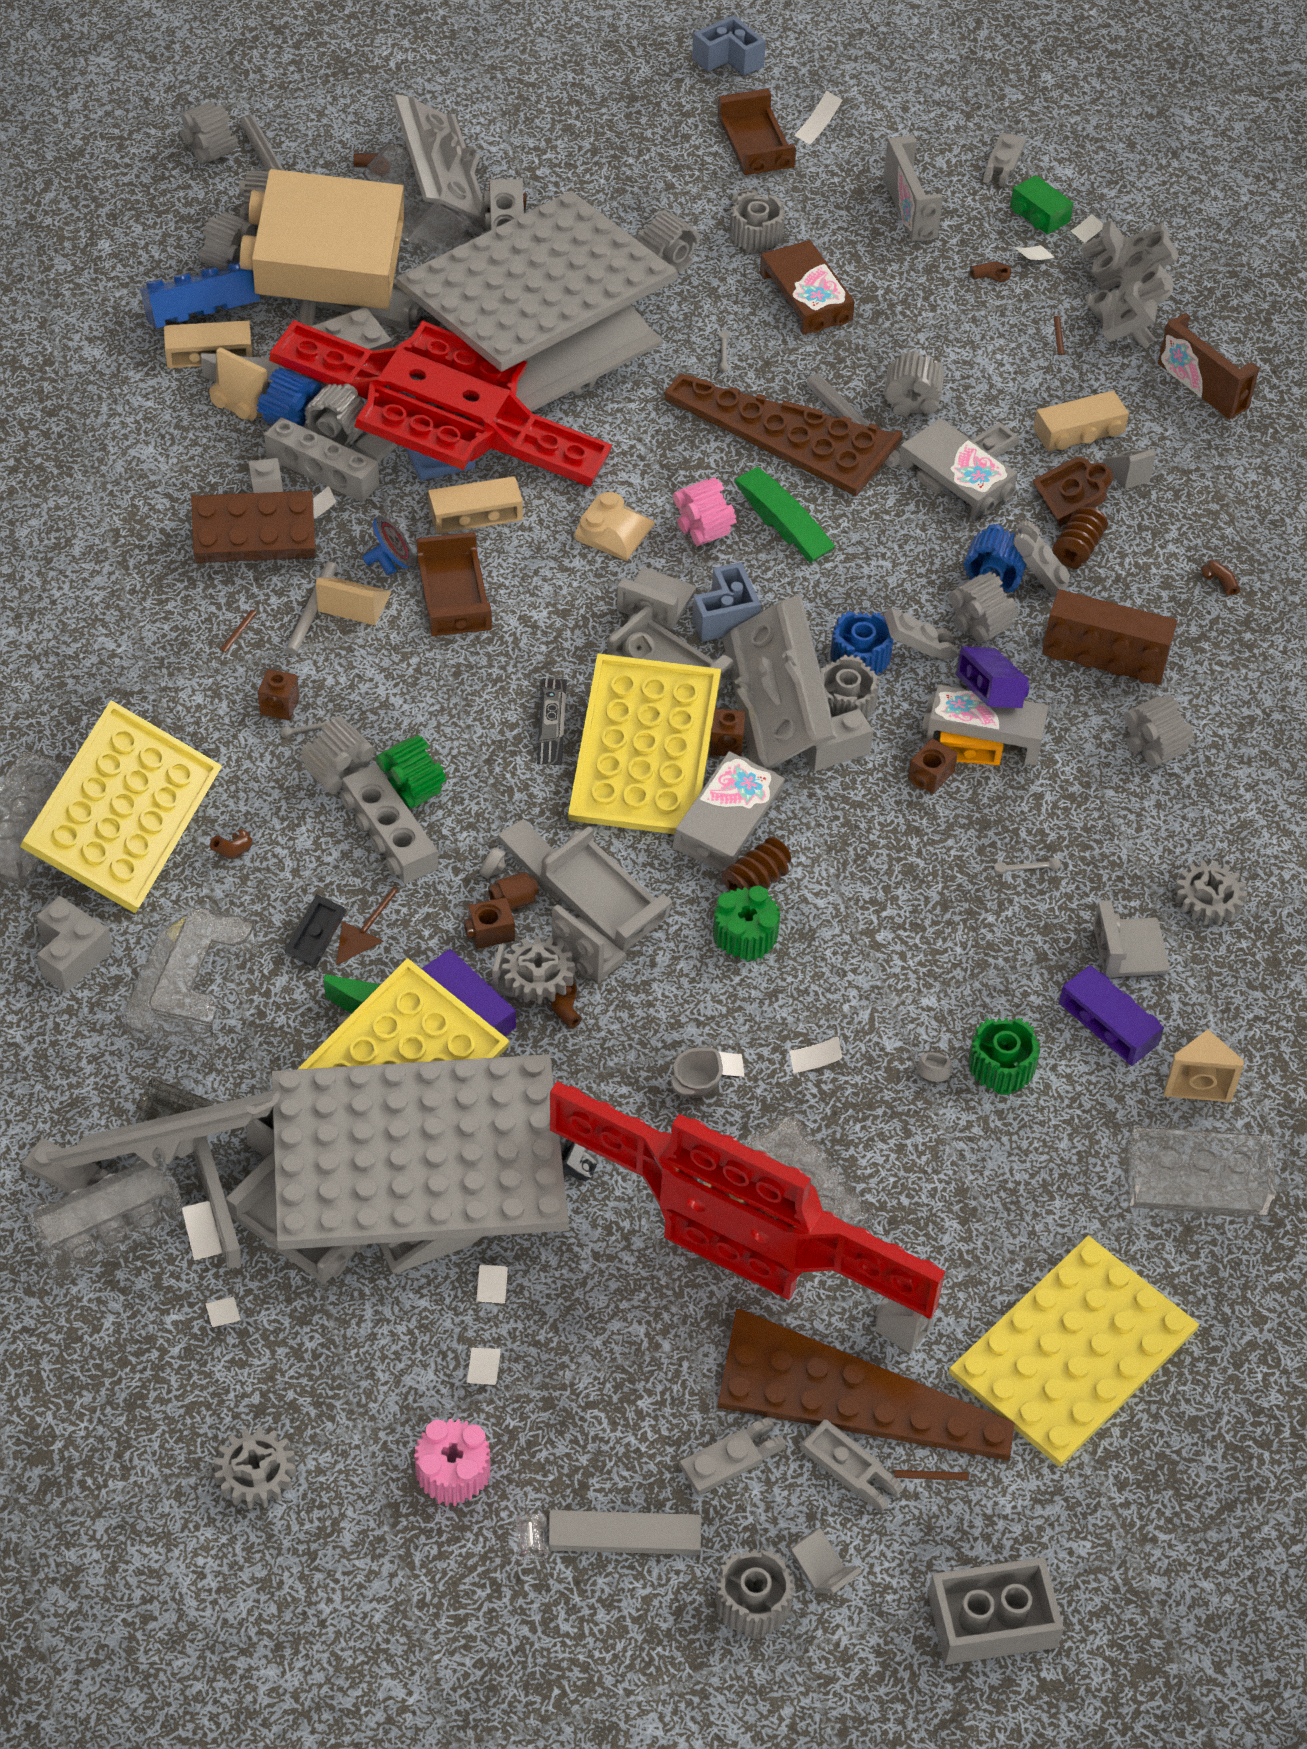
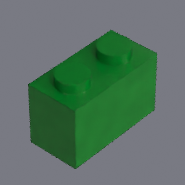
(1041, 204)

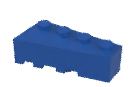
(197, 294)

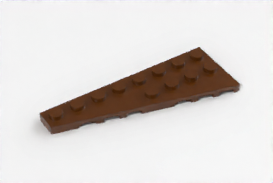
(804, 436)
(806, 1381)

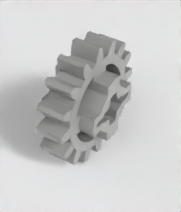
(1209, 891)
(538, 969)
(259, 1450)

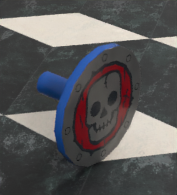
(391, 546)

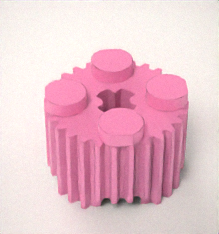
(704, 511)
(457, 1444)

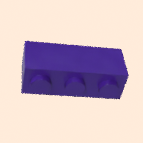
(992, 677)
(472, 990)
(1111, 1015)

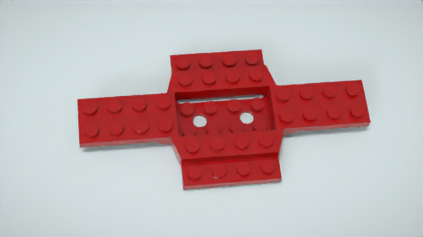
(448, 374)
(736, 1232)

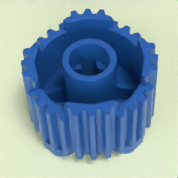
(287, 397)
(995, 553)
(863, 638)

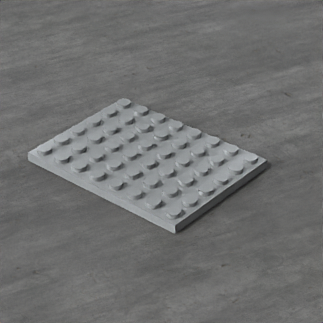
(536, 280)
(416, 1152)

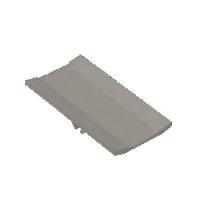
(440, 157)
(585, 357)
(778, 684)
(166, 1135)

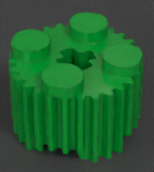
(412, 771)
(746, 923)
(1004, 1055)

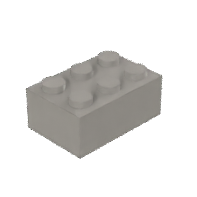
(358, 328)
(995, 1610)

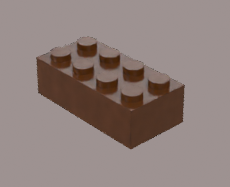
(253, 526)
(1109, 636)

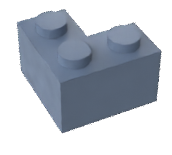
(729, 43)
(728, 603)

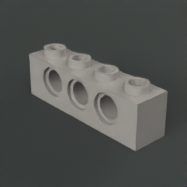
(504, 201)
(322, 459)
(389, 823)

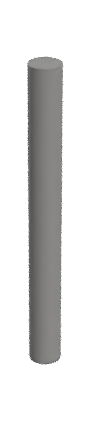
(308, 614)

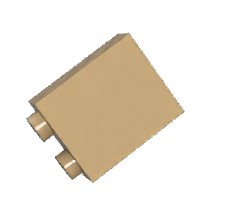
(325, 238)

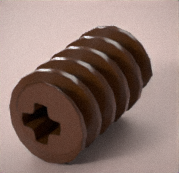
(1080, 537)
(758, 866)

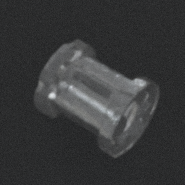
(531, 1538)

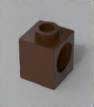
(278, 694)
(727, 732)
(932, 766)
(500, 921)

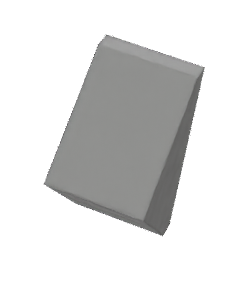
(1132, 467)

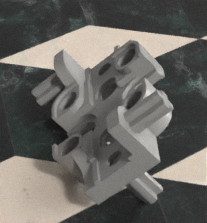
(1139, 269)

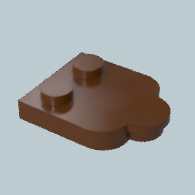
(1073, 486)

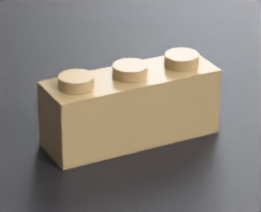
(188, 341)
(1081, 421)
(475, 505)

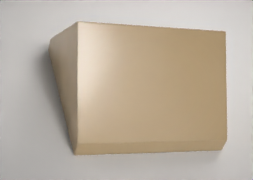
(350, 599)
(1204, 1070)

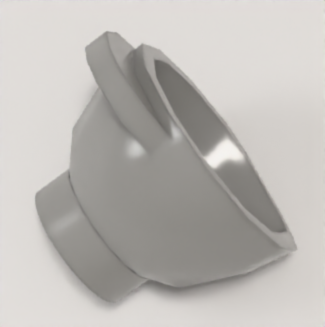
(697, 1072)

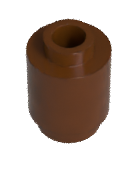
(518, 889)

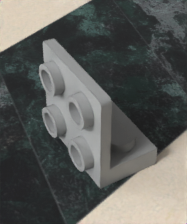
(660, 592)
(1129, 945)
(590, 950)

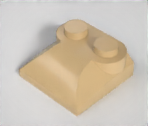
(238, 384)
(612, 526)

